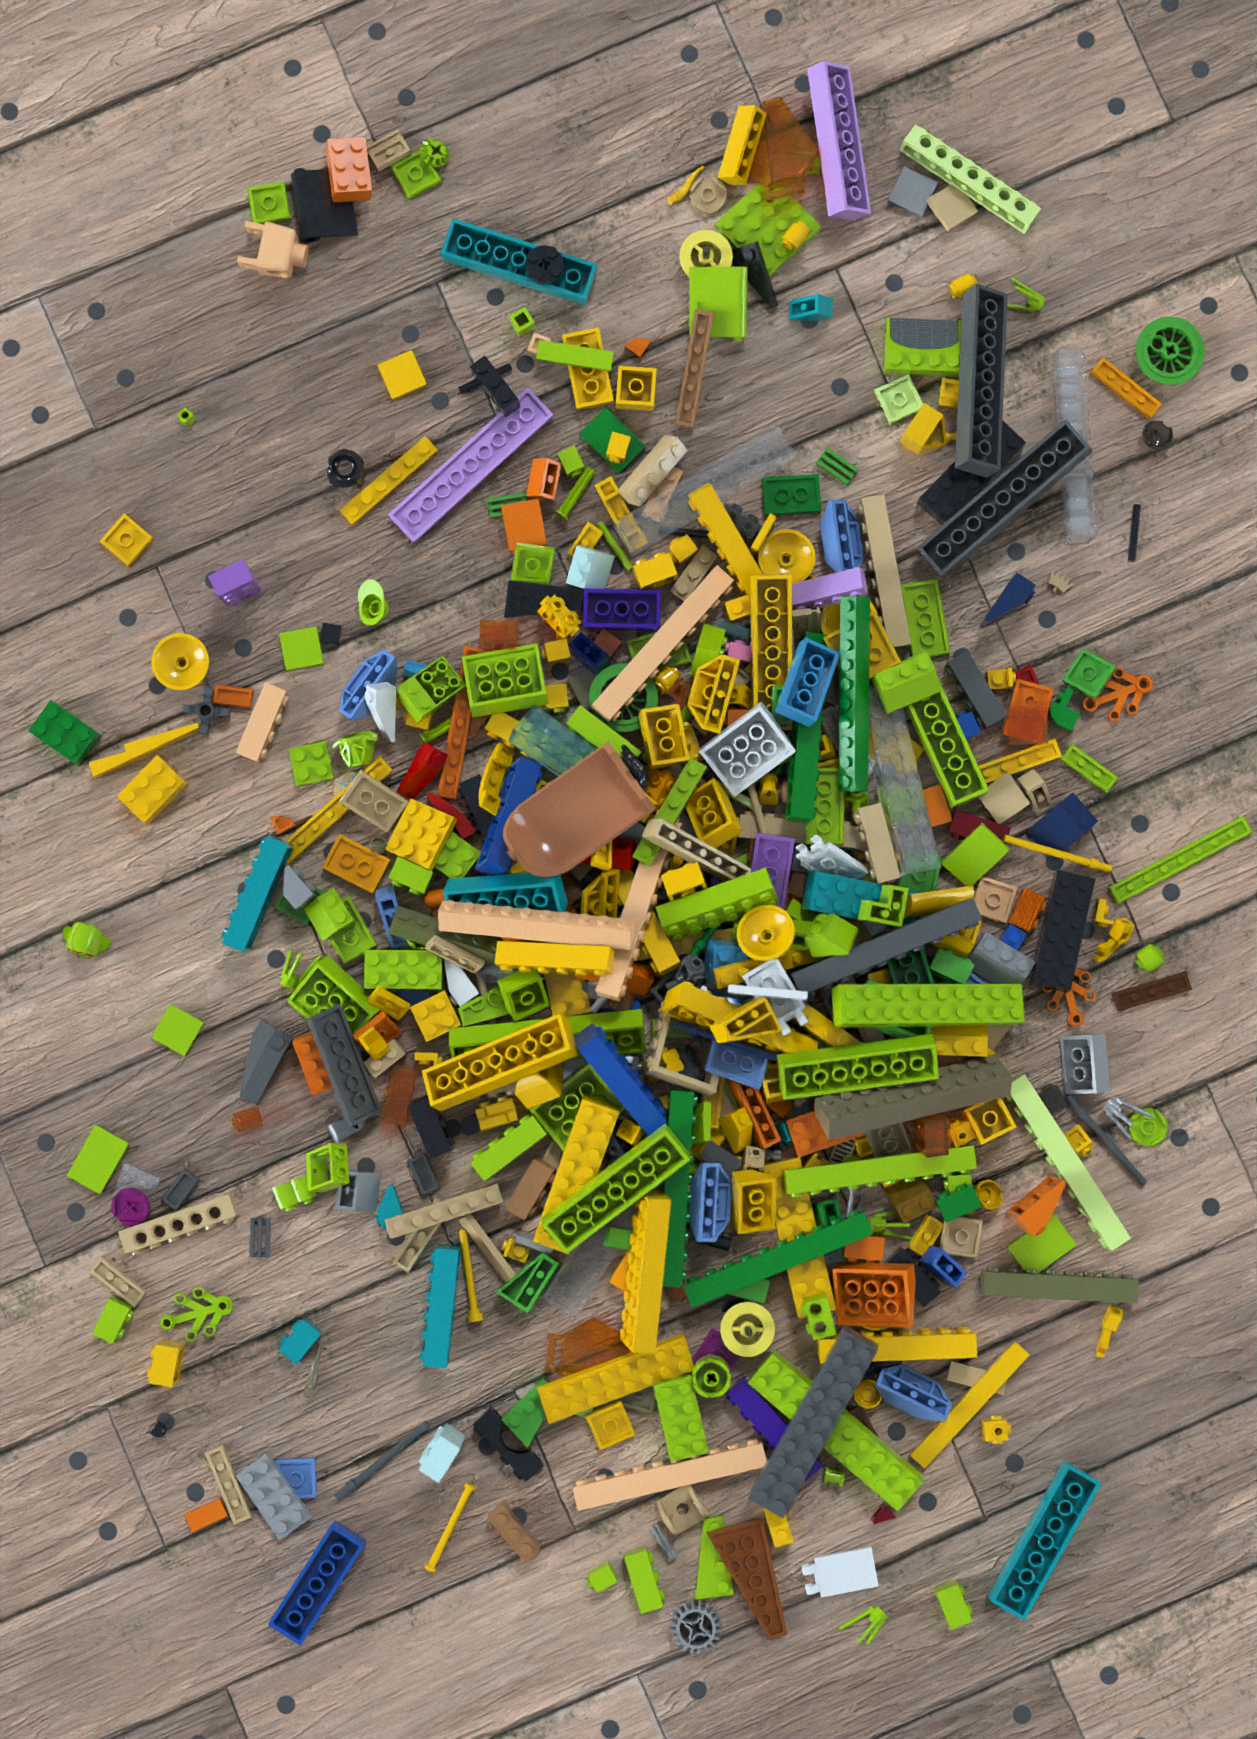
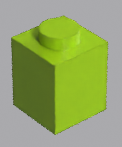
(522, 322)
(571, 462)
(601, 1577)

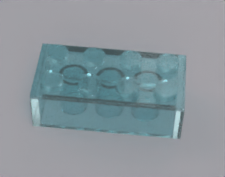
(549, 741)

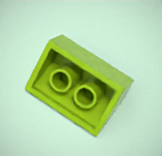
(906, 683)

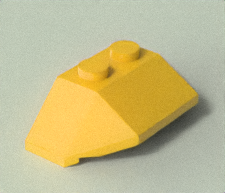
(712, 692)
(601, 895)

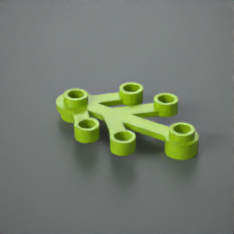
(199, 1312)

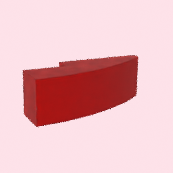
(462, 825)

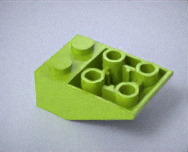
(429, 689)

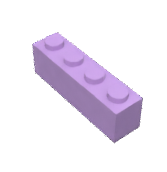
(828, 589)

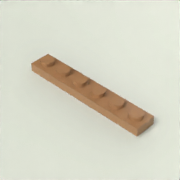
(694, 368)

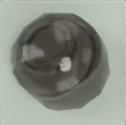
(1157, 435)

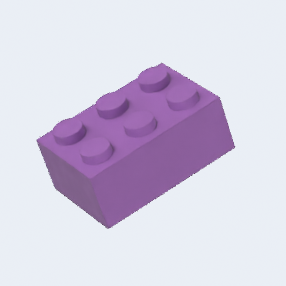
(235, 583)

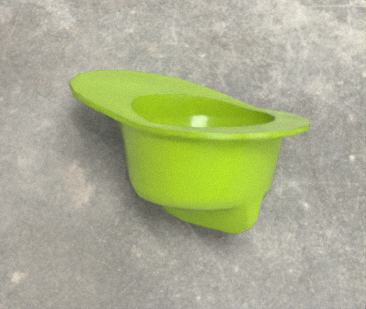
(372, 603)

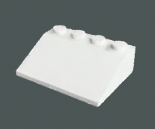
(747, 749)

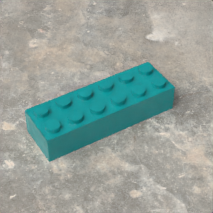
(511, 890)
(257, 894)
(841, 895)
(441, 1306)

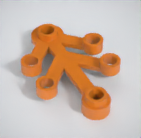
(1121, 692)
(1070, 998)

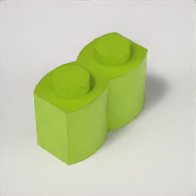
(292, 1193)

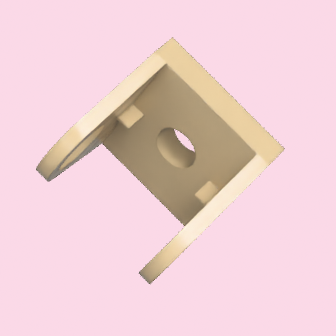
(677, 1521)

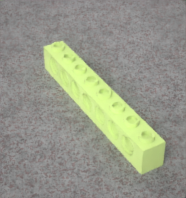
(973, 188)

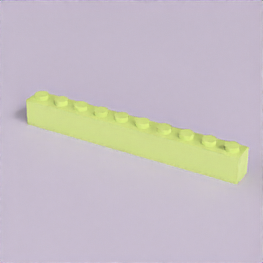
(1067, 1163)

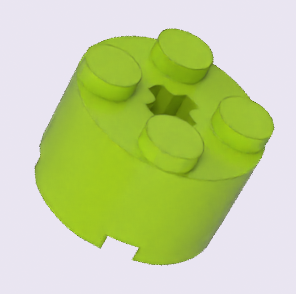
(708, 1365)

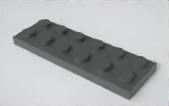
(344, 1064)

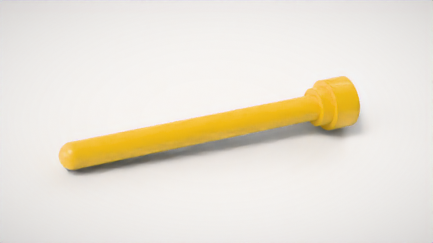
(474, 1312)

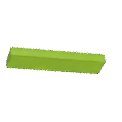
(575, 355)

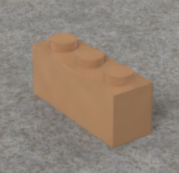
(531, 1188)
(514, 1531)

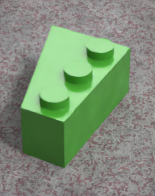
(531, 1283)
(526, 1414)

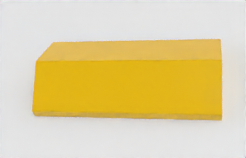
(589, 385)

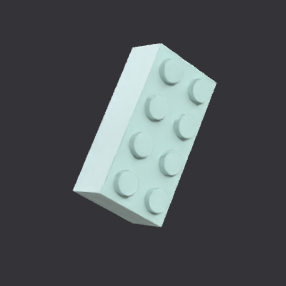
(441, 1452)

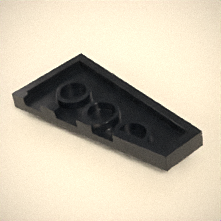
(525, 597)

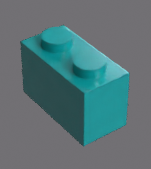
(300, 1340)

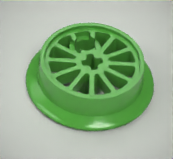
(1175, 326)
(650, 698)

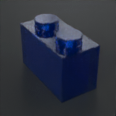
(589, 654)

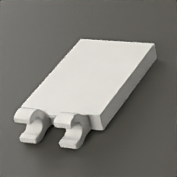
(830, 860)
(772, 975)
(842, 1572)

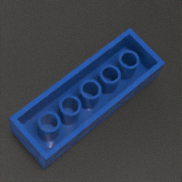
(517, 788)
(621, 1078)
(317, 1582)

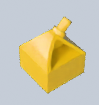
(926, 432)
(540, 1086)

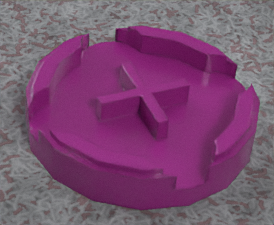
(130, 1206)

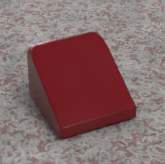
(882, 1514)

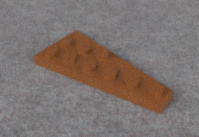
(749, 1562)

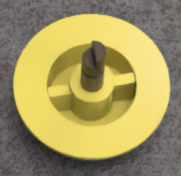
(705, 249)
(747, 1329)

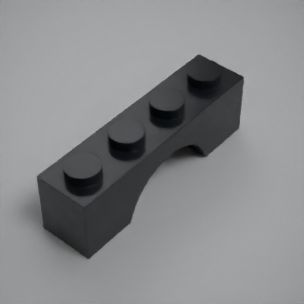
(524, 1462)

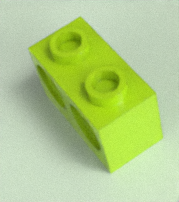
(822, 1315)

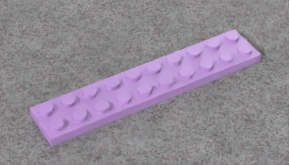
(469, 466)

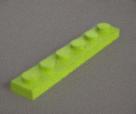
(672, 807)

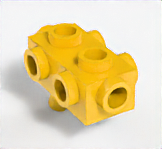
(559, 616)

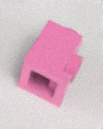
(739, 650)

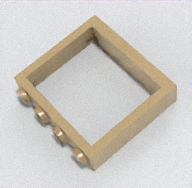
(653, 1060)

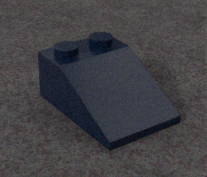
(1017, 591)
(1062, 824)

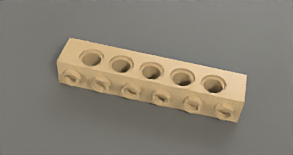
(224, 1203)

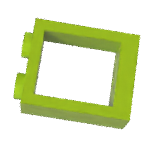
(317, 1161)

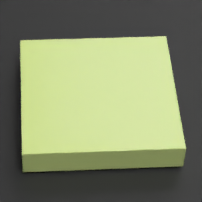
(899, 399)

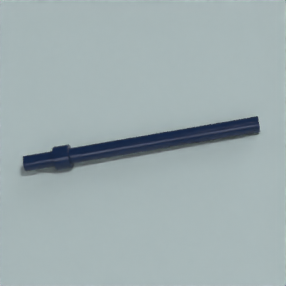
(694, 1029)

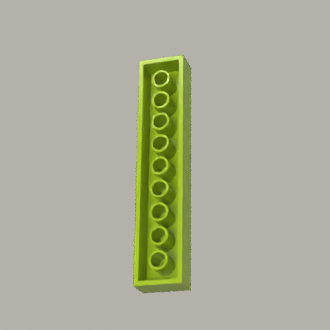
(927, 1005)
(621, 1027)
(849, 1440)

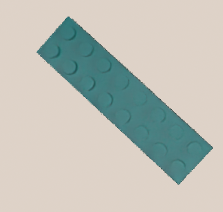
(506, 259)
(1044, 1540)

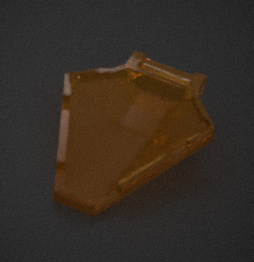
(782, 152)
(584, 1347)

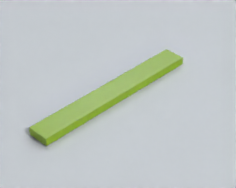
(1180, 859)

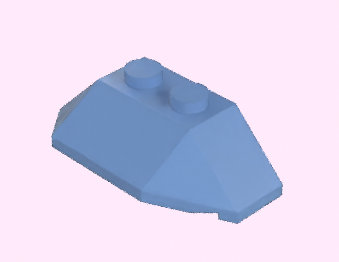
(841, 536)
(375, 669)
(710, 1202)
(913, 1393)

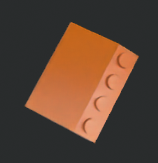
(1037, 1206)
(874, 1294)

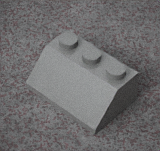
(999, 961)
(1085, 1064)

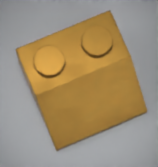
(909, 1199)

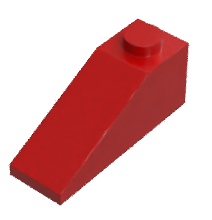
(422, 770)

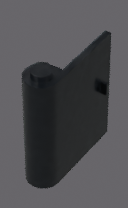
(315, 209)

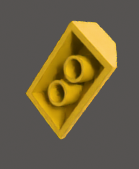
(663, 736)
(961, 943)
(961, 1040)
(753, 1201)

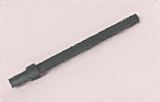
(1081, 1112)
(353, 1485)

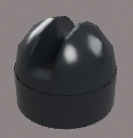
(159, 1430)

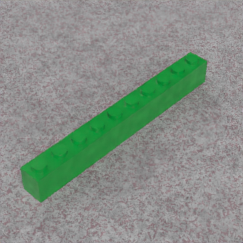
(854, 693)
(804, 762)
(680, 1122)
(777, 1259)

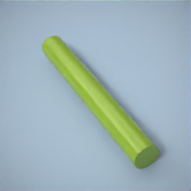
(615, 547)

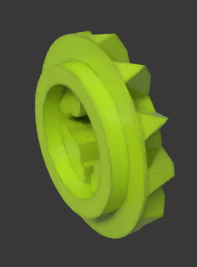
(438, 159)

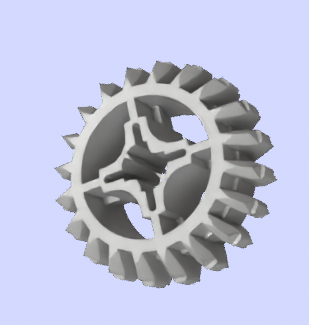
(680, 1618)

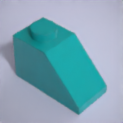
(811, 308)
(389, 1206)

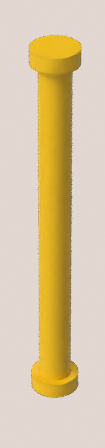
(450, 1526)

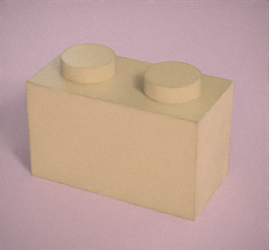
(386, 1061)

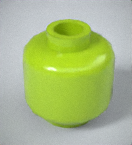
(1150, 957)

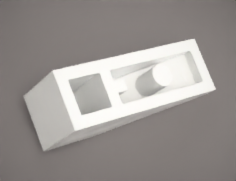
(382, 705)
(459, 984)

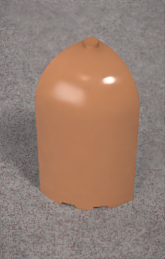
(575, 814)

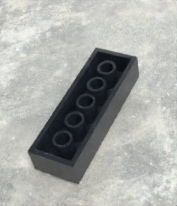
(957, 487)
(1062, 931)

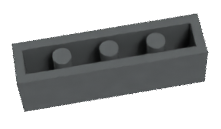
(975, 689)

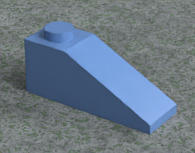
(387, 904)

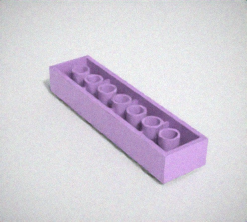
(839, 141)

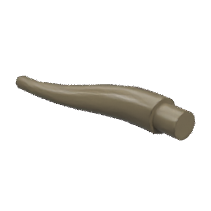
(313, 1374)

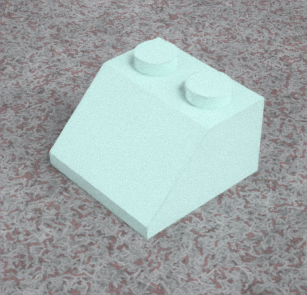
(590, 568)

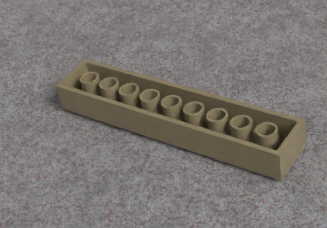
(879, 1107)

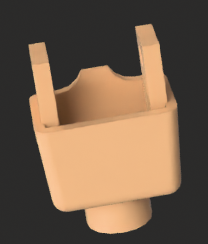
(277, 251)

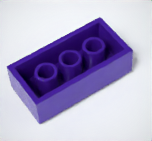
(602, 609)

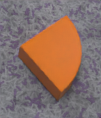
(637, 346)
(282, 824)

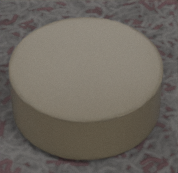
(378, 844)

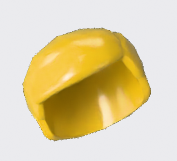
(989, 1194)
(867, 1395)

